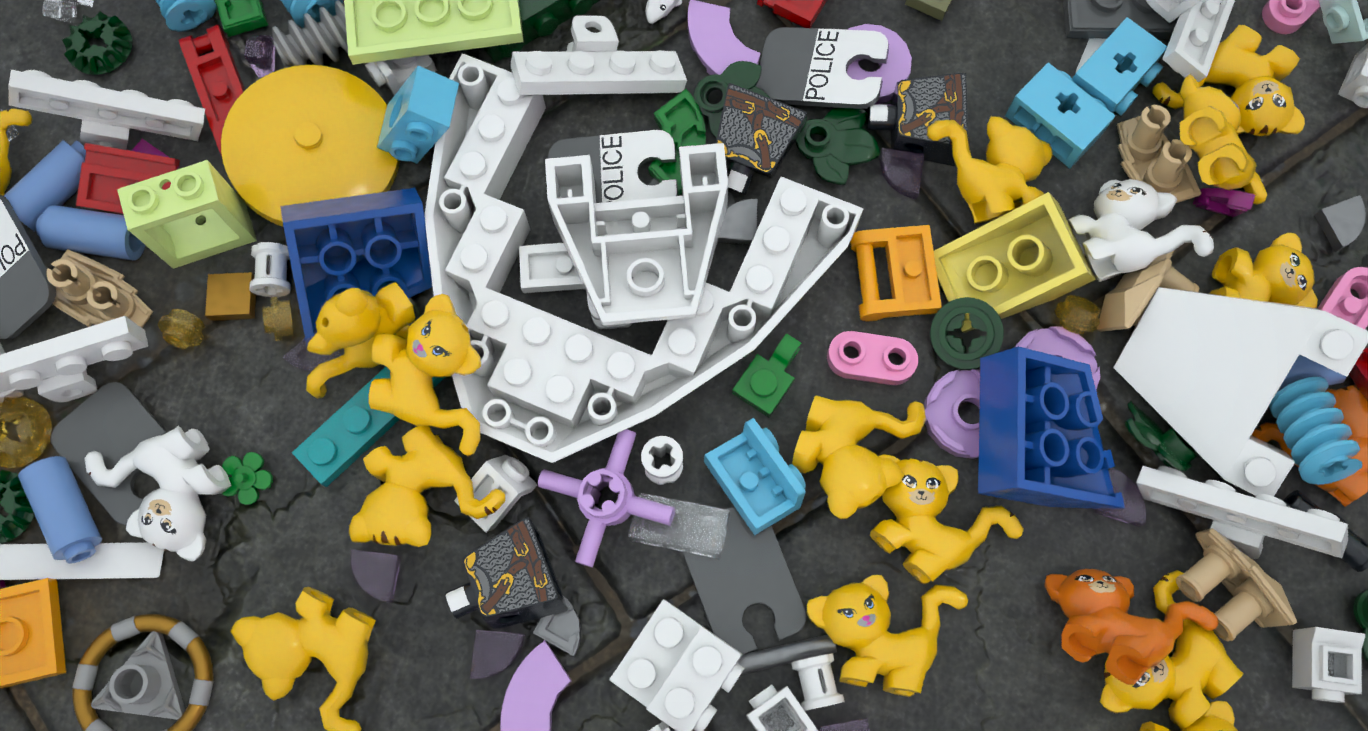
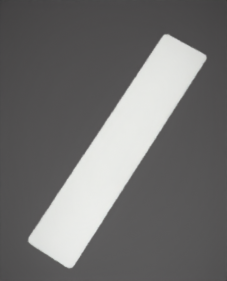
(108, 562)

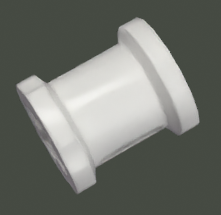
(270, 270)
(659, 446)
(817, 682)

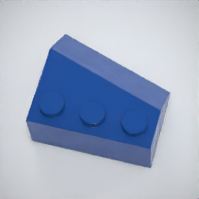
(356, 245)
(1042, 432)

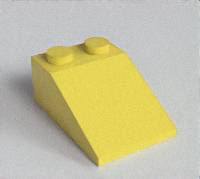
(1015, 260)

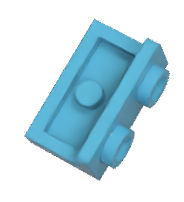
(757, 477)

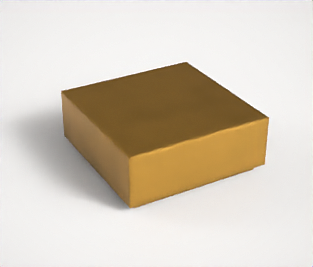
(230, 296)

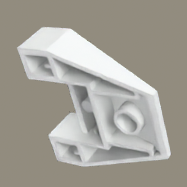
(642, 254)
(1219, 363)

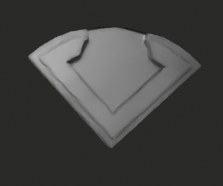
(1342, 222)
(740, 223)
(561, 630)

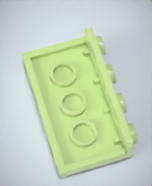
(425, 27)

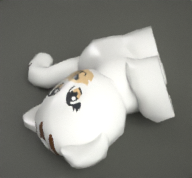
(1116, 240)
(173, 514)

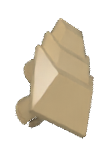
(1152, 157)
(94, 291)
(1132, 295)
(1253, 591)

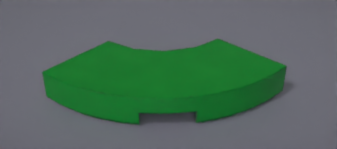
(686, 126)

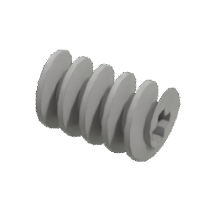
(314, 39)

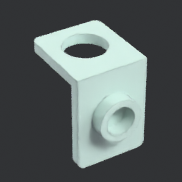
(1344, 21)

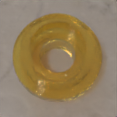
(1078, 314)
(278, 318)
(181, 329)

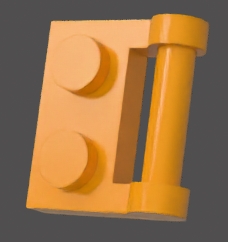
(910, 272)

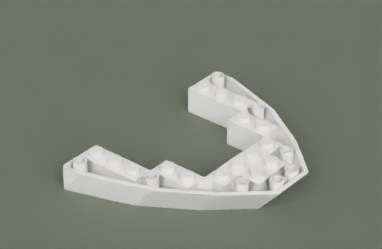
(550, 380)

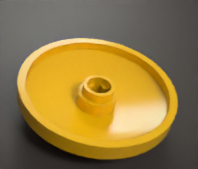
(305, 140)

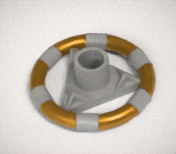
(147, 678)

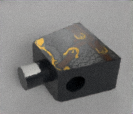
(918, 105)
(756, 134)
(509, 579)

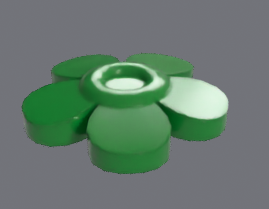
(246, 477)

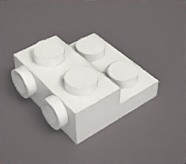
(678, 669)

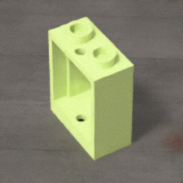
(190, 218)

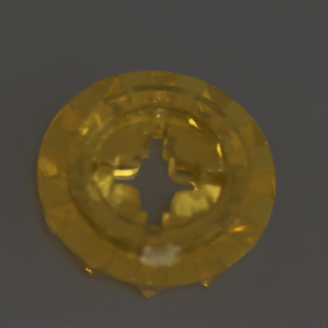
(33, 430)

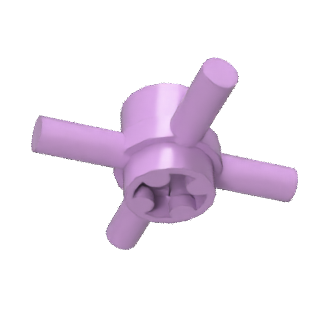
(611, 513)

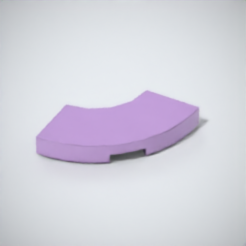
(714, 38)
(534, 691)

